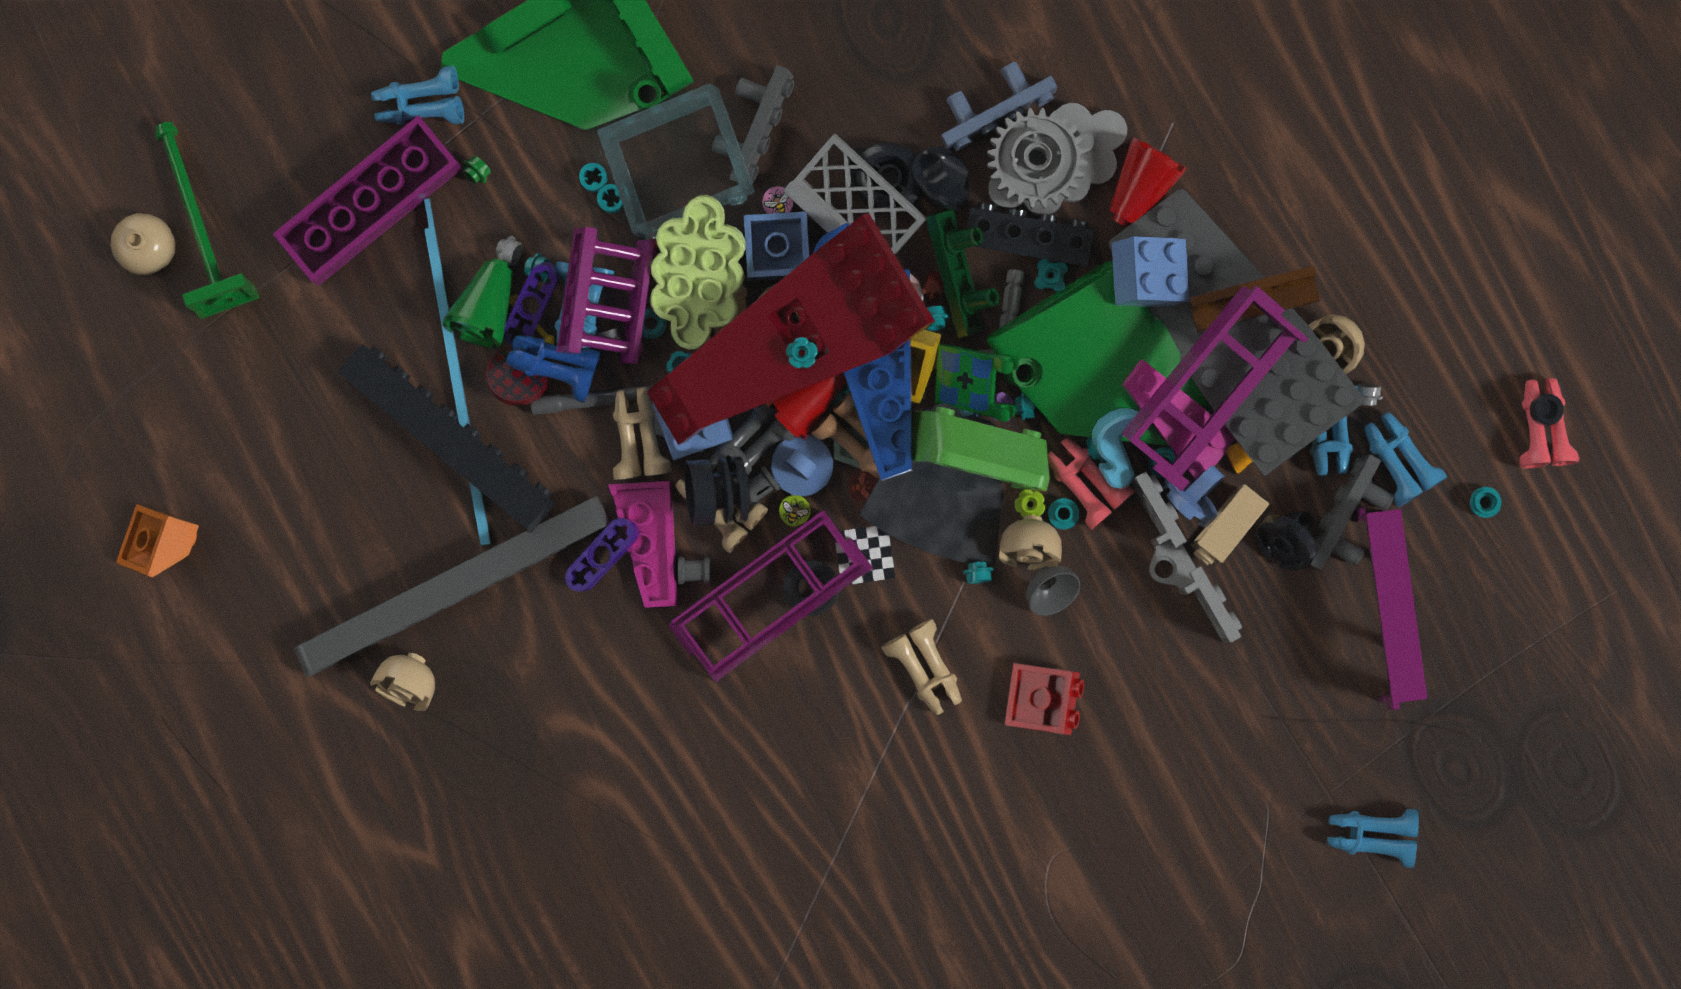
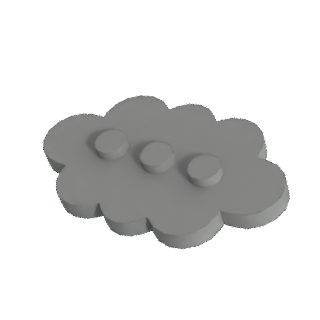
(1101, 135)

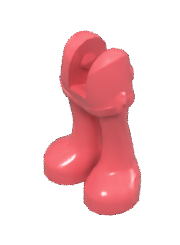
(1538, 452)
(1095, 509)

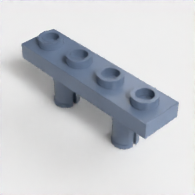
(987, 122)

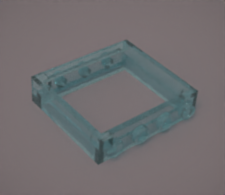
(655, 117)

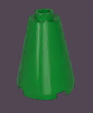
(483, 306)

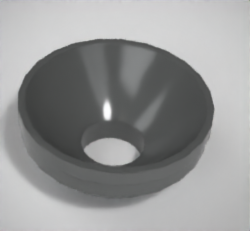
(1056, 593)

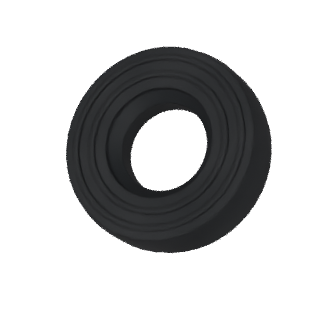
(794, 577)

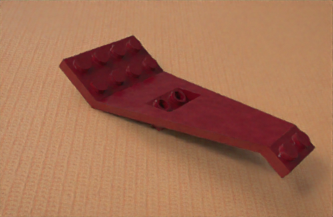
(848, 301)

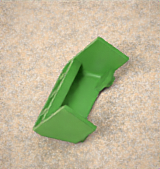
(980, 449)

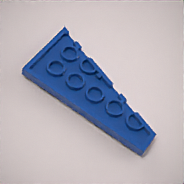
(885, 408)

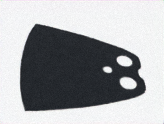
(940, 509)

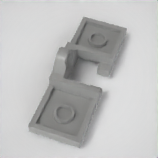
(1184, 573)

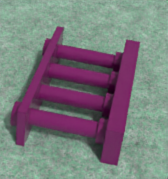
(578, 307)

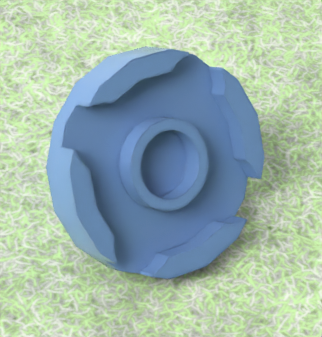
(802, 466)
(1193, 498)

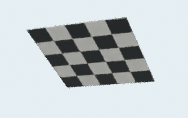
(875, 547)

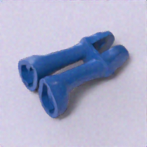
(529, 358)

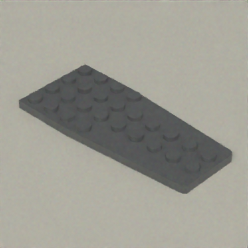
(1301, 391)

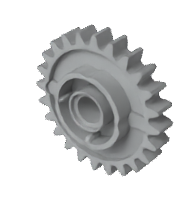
(1041, 135)

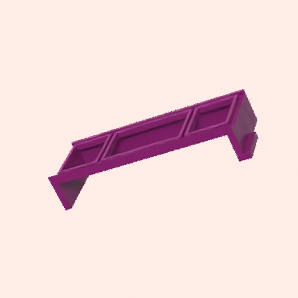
(1192, 360)
(820, 596)
(1395, 606)

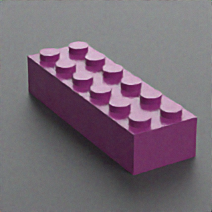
(367, 201)

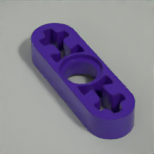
(533, 281)
(592, 577)

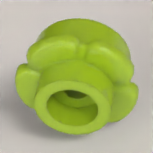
(1028, 495)

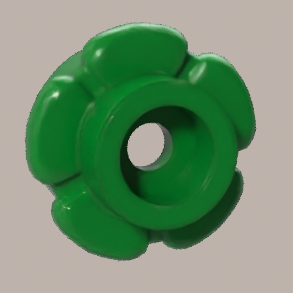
(475, 170)

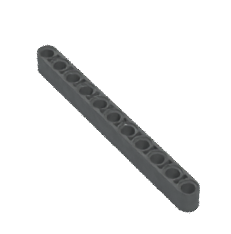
(451, 587)

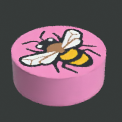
(777, 201)

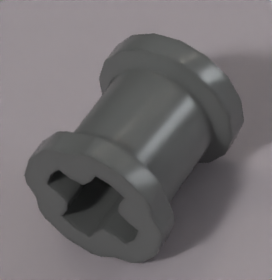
(762, 485)
(694, 570)

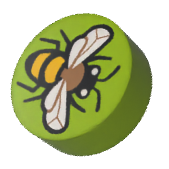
(795, 510)

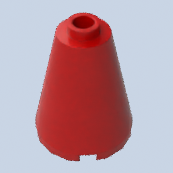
(1143, 181)
(804, 408)

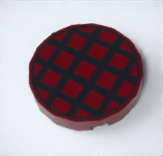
(510, 384)

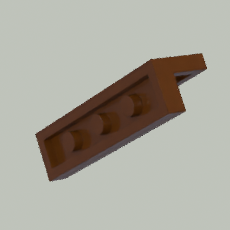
(1286, 289)

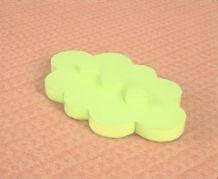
(697, 272)

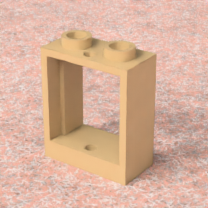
(1229, 526)

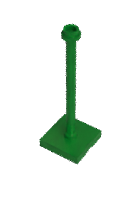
(220, 294)

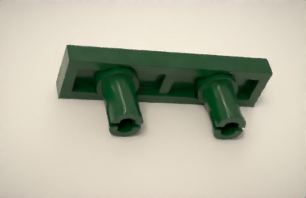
(955, 273)

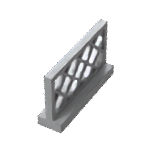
(827, 215)

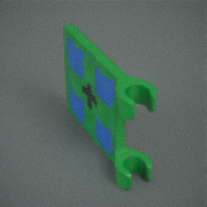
(968, 380)

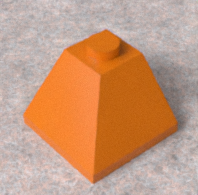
(155, 541)

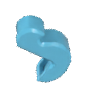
(1108, 443)

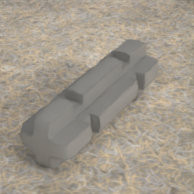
(1012, 296)

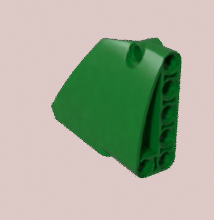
(573, 59)
(1083, 350)

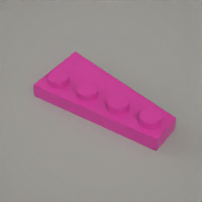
(1142, 384)
(654, 550)

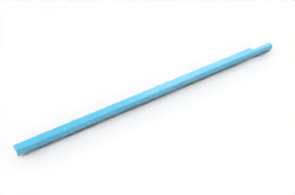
(453, 362)

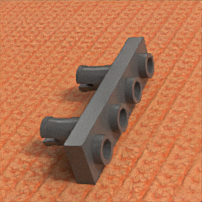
(767, 116)
(1347, 497)

